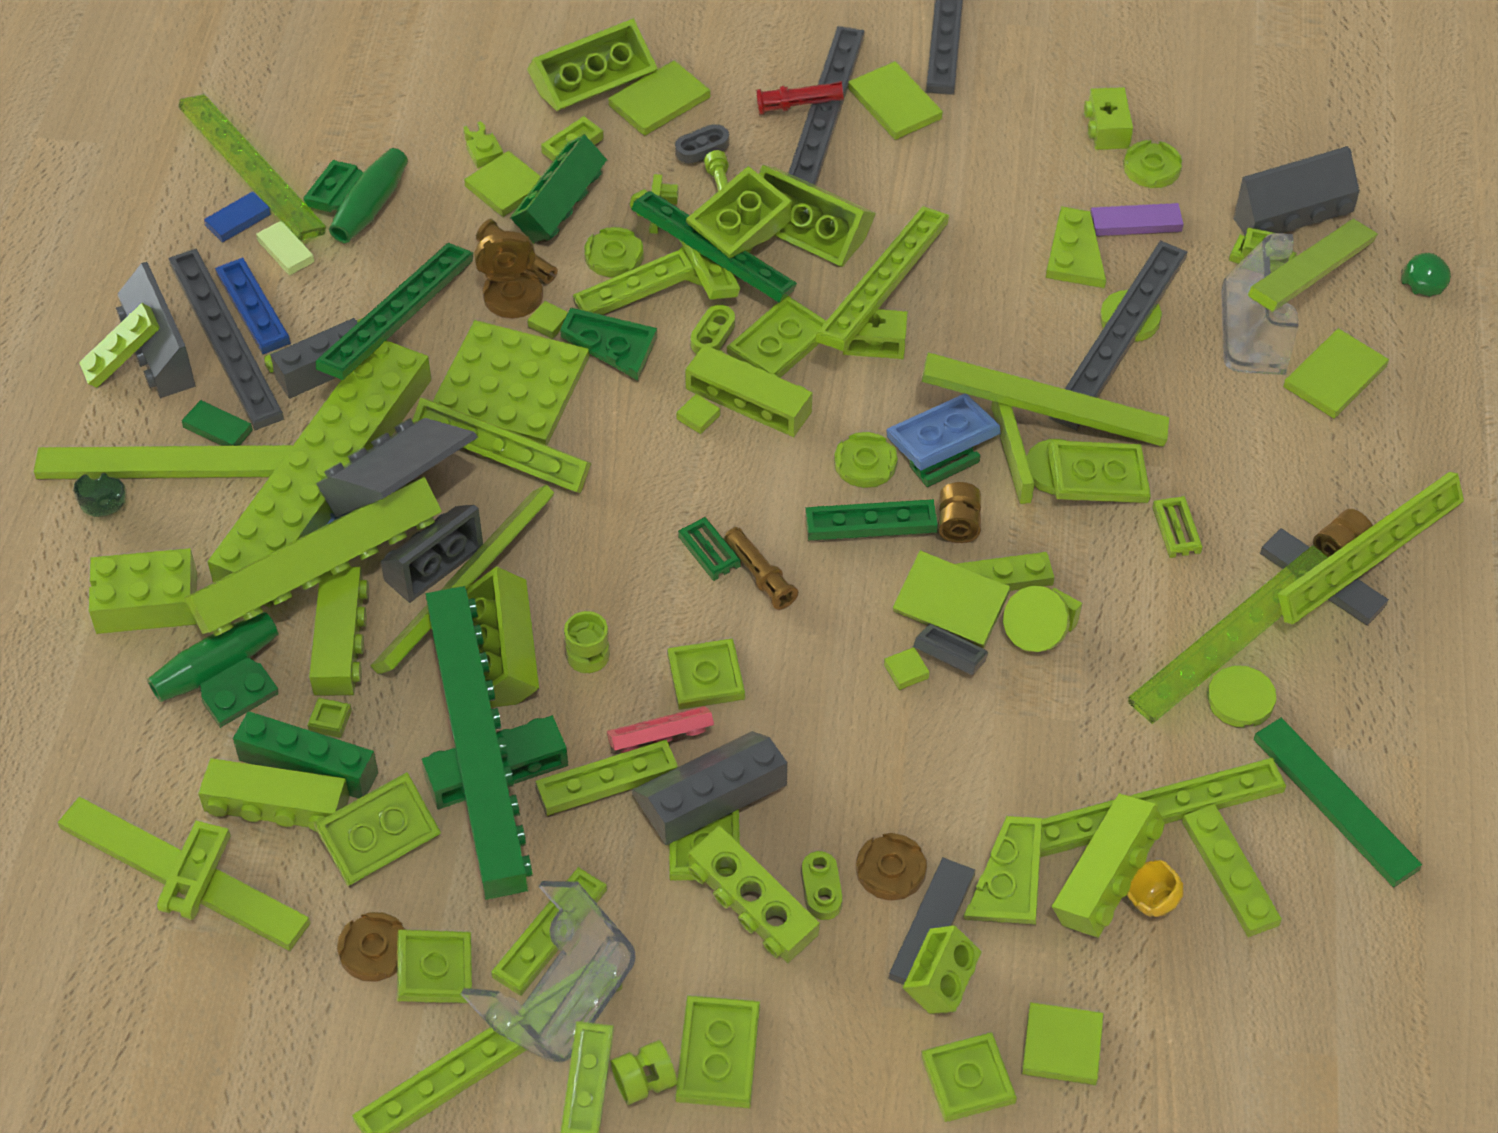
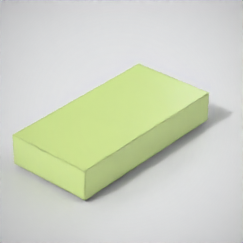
(285, 248)

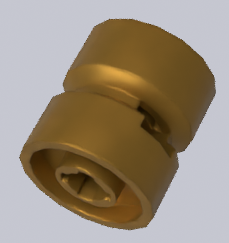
(960, 512)
(1341, 531)

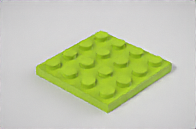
(513, 379)

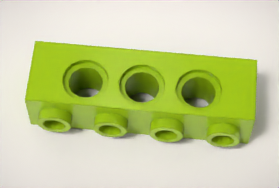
(721, 851)

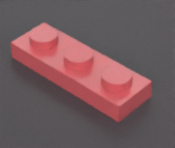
(659, 729)

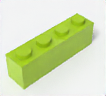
(749, 390)
(337, 633)
(270, 793)
(1108, 865)

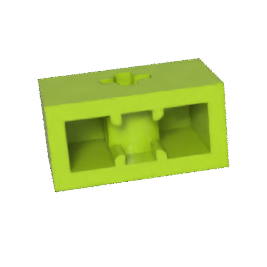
(1109, 118)
(881, 336)

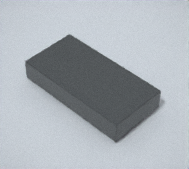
(951, 649)

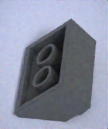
(433, 552)

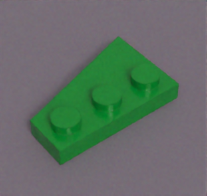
(610, 339)

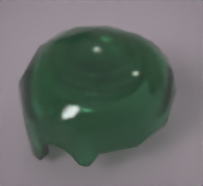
(99, 496)

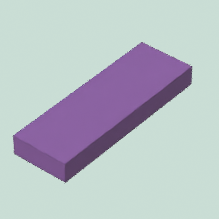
(1137, 219)

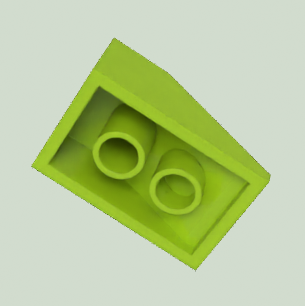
(742, 214)

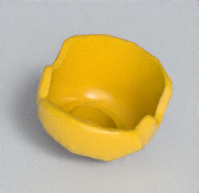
(1156, 889)

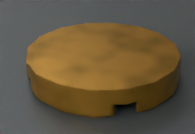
(504, 255)
(513, 297)
(891, 866)
(370, 946)

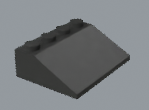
(390, 463)

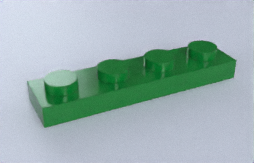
(871, 519)

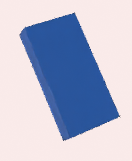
(237, 216)

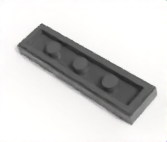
(1355, 598)
(936, 910)

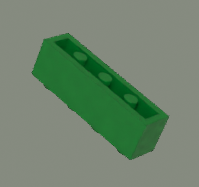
(559, 189)
(289, 747)
(531, 752)

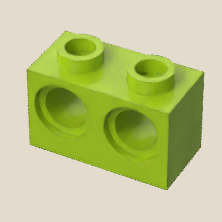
(942, 969)

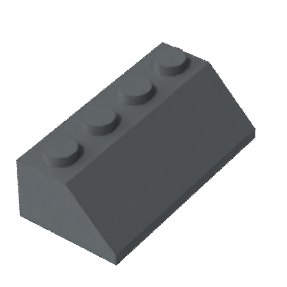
(1298, 193)
(165, 351)
(712, 786)

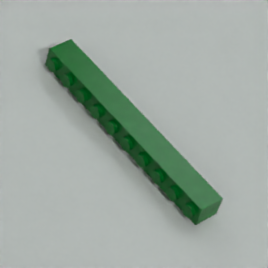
(477, 745)

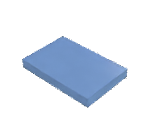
(943, 431)

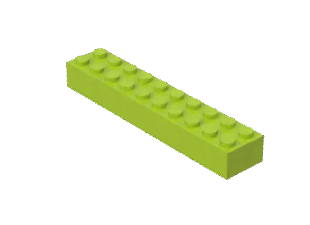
(356, 413)

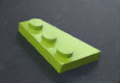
(1076, 250)
(1011, 877)

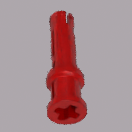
(786, 98)

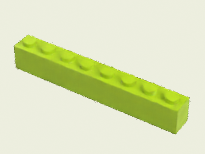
(311, 556)

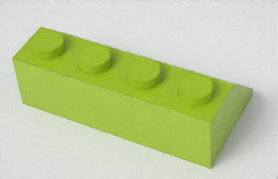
(592, 65)
(819, 218)
(506, 634)

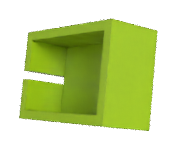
(141, 590)

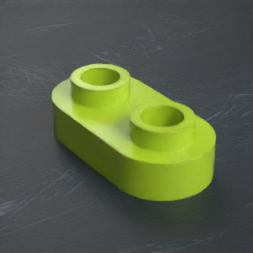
(709, 332)
(821, 882)

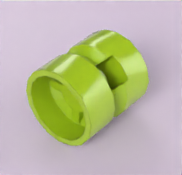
(587, 642)
(631, 1077)

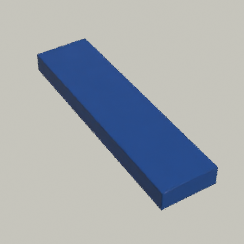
(252, 306)

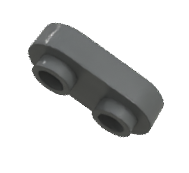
(697, 144)

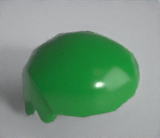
(1426, 274)

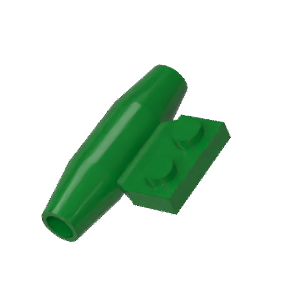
(355, 193)
(223, 670)

